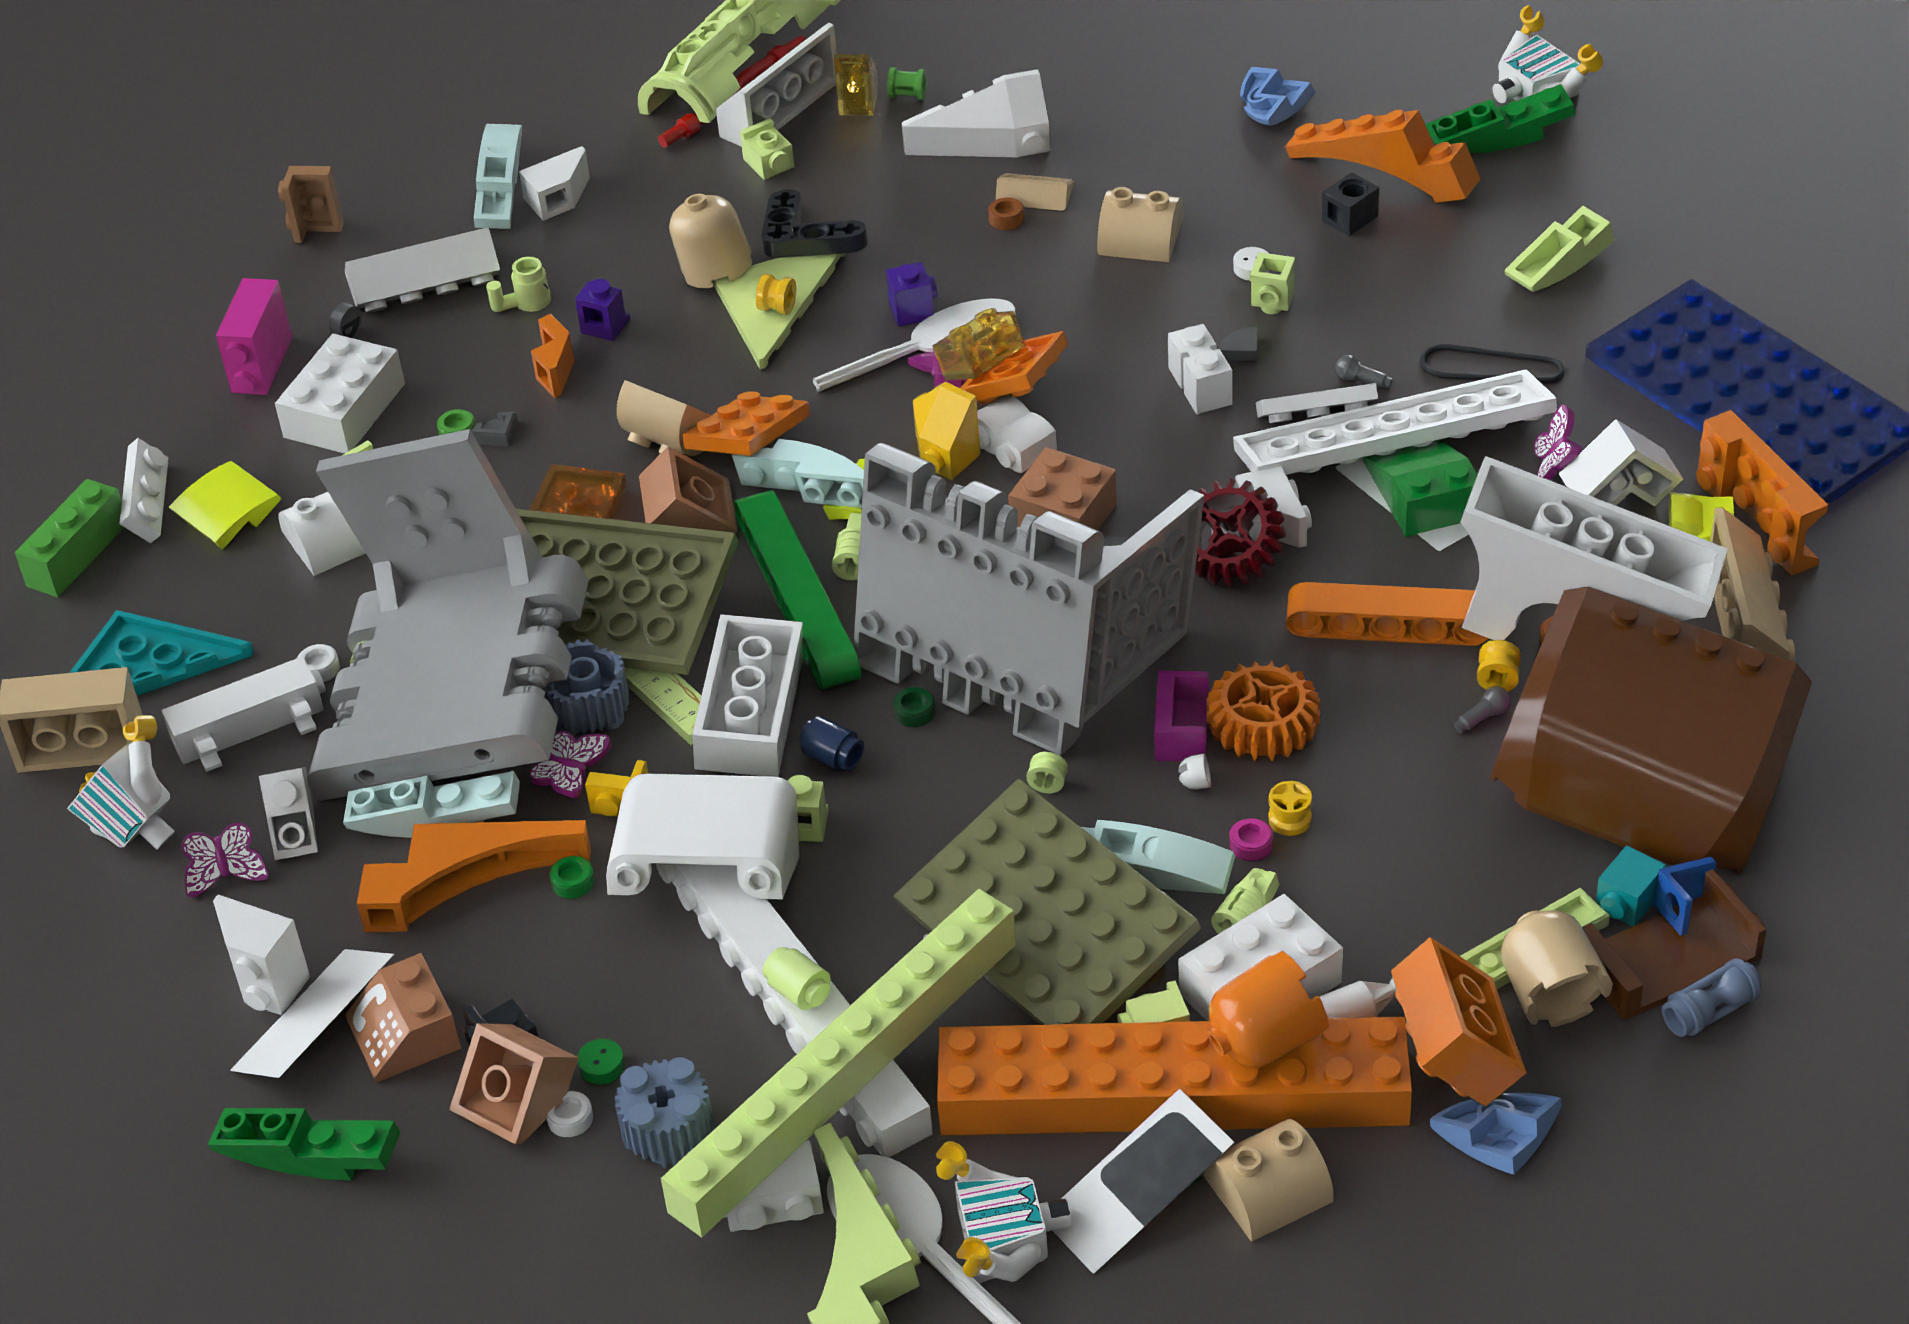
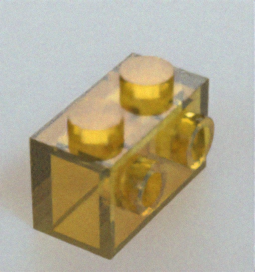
(979, 344)

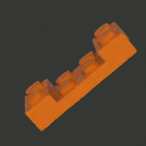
(1744, 467)

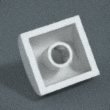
(319, 533)

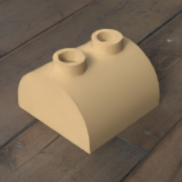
(1139, 225)
(656, 418)
(1271, 1179)

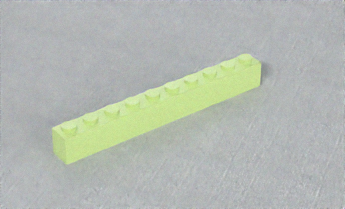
(837, 1063)

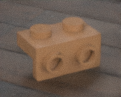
(310, 201)

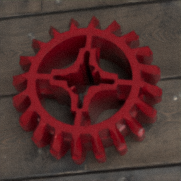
(1246, 505)

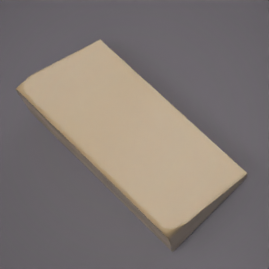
(1035, 190)

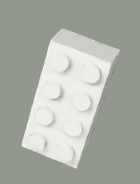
(748, 696)

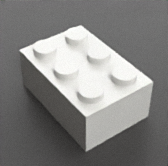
(340, 393)
(1263, 933)

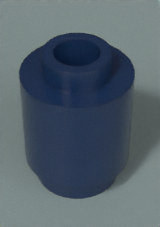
(831, 744)

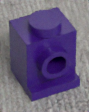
(598, 301)

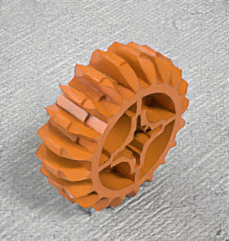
(1263, 710)

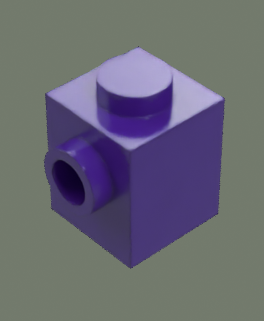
(910, 293)

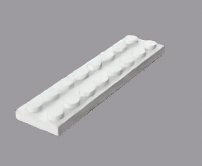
(1397, 424)

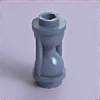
(1694, 1008)

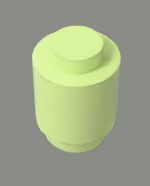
(797, 978)

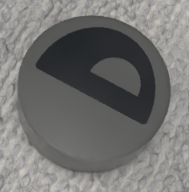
(345, 320)

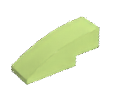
(1561, 250)

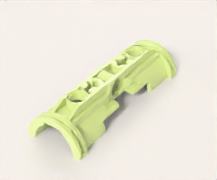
(705, 60)

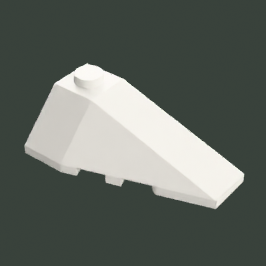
(994, 122)

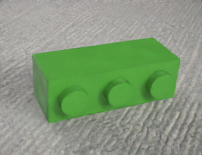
(70, 538)

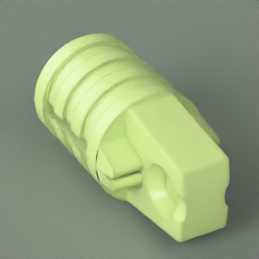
(846, 554)
(1245, 898)

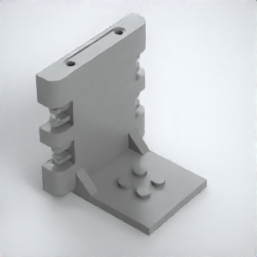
(1012, 606)
(456, 622)

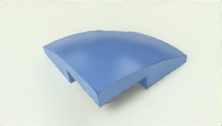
(1271, 97)
(1503, 1131)

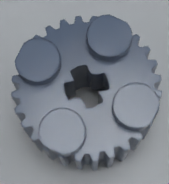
(593, 690)
(663, 1110)

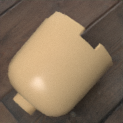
(709, 240)
(1553, 967)

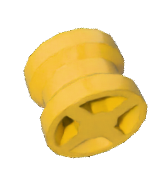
(776, 294)
(1499, 665)
(1290, 808)

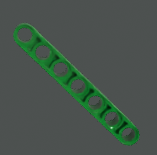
(797, 589)

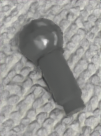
(1350, 368)
(1493, 702)

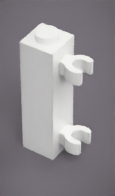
(245, 711)

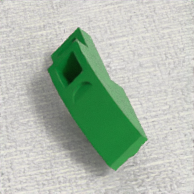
(1512, 125)
(297, 1145)

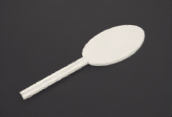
(923, 337)
(922, 1223)

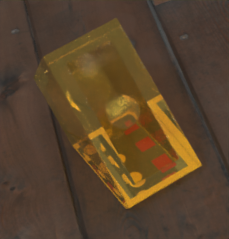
(856, 84)

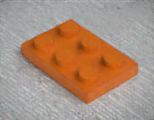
(1019, 371)
(746, 424)

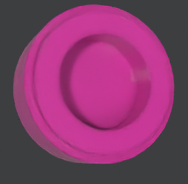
(1251, 839)

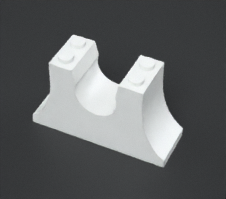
(1552, 539)

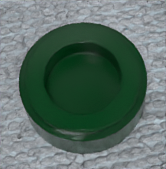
(914, 707)

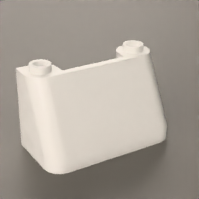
(706, 823)

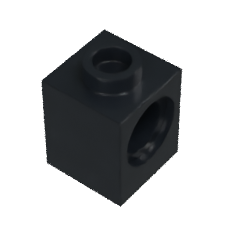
(1350, 204)

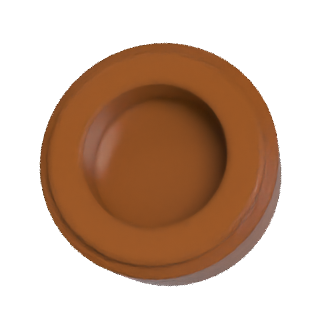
(1006, 213)

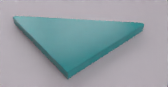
(158, 651)

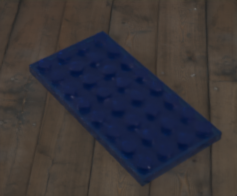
(1712, 357)

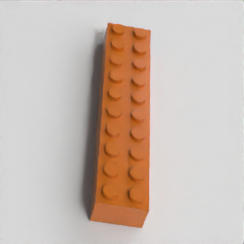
(1123, 1072)

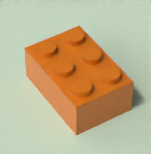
(1457, 1022)

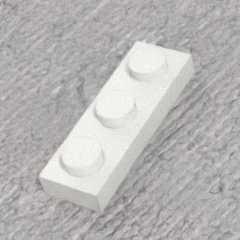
(1316, 403)
(144, 490)

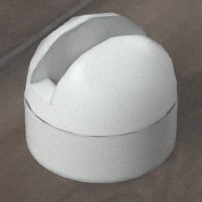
(1195, 772)

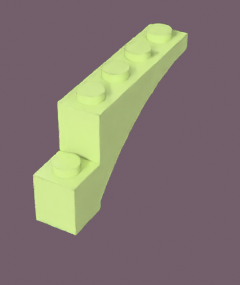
(868, 1256)

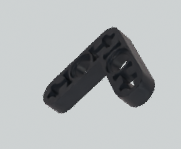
(787, 237)

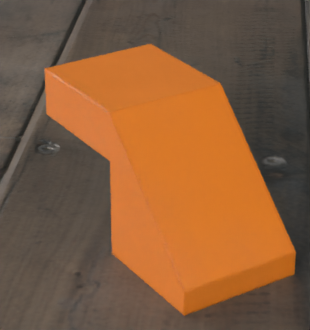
(554, 357)

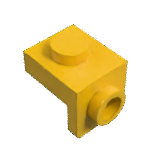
(606, 790)

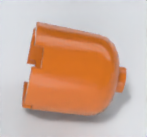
(1265, 1013)

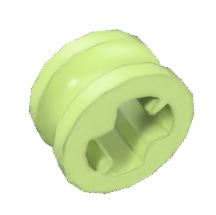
(1047, 772)

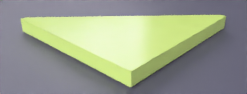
(769, 329)

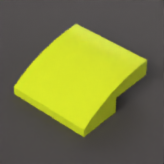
(224, 503)

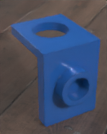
(1680, 886)

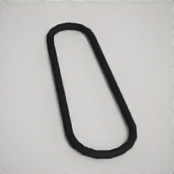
(1490, 352)

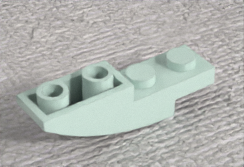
(497, 175)
(806, 468)
(399, 805)
(1167, 857)

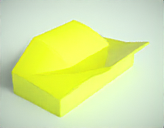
(1695, 512)

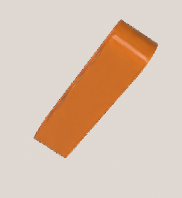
(1380, 613)

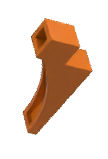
(1395, 145)
(456, 857)

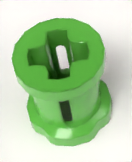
(907, 83)

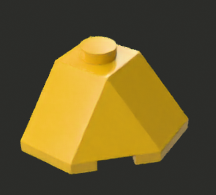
(947, 428)

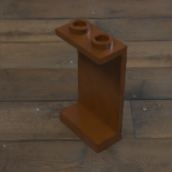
(1655, 961)

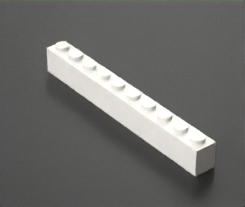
(748, 930)

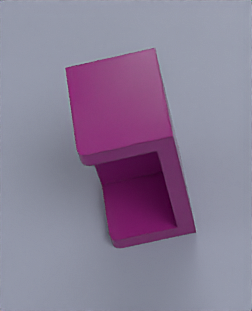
(1181, 715)

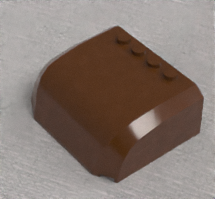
(1651, 731)

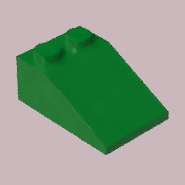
(1423, 485)

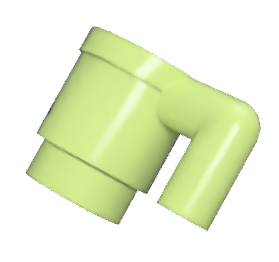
(529, 286)

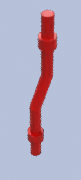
(690, 124)

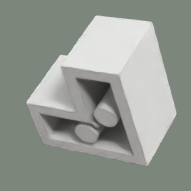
(1621, 464)

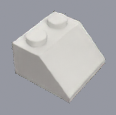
(263, 954)

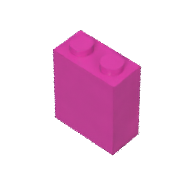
(254, 336)

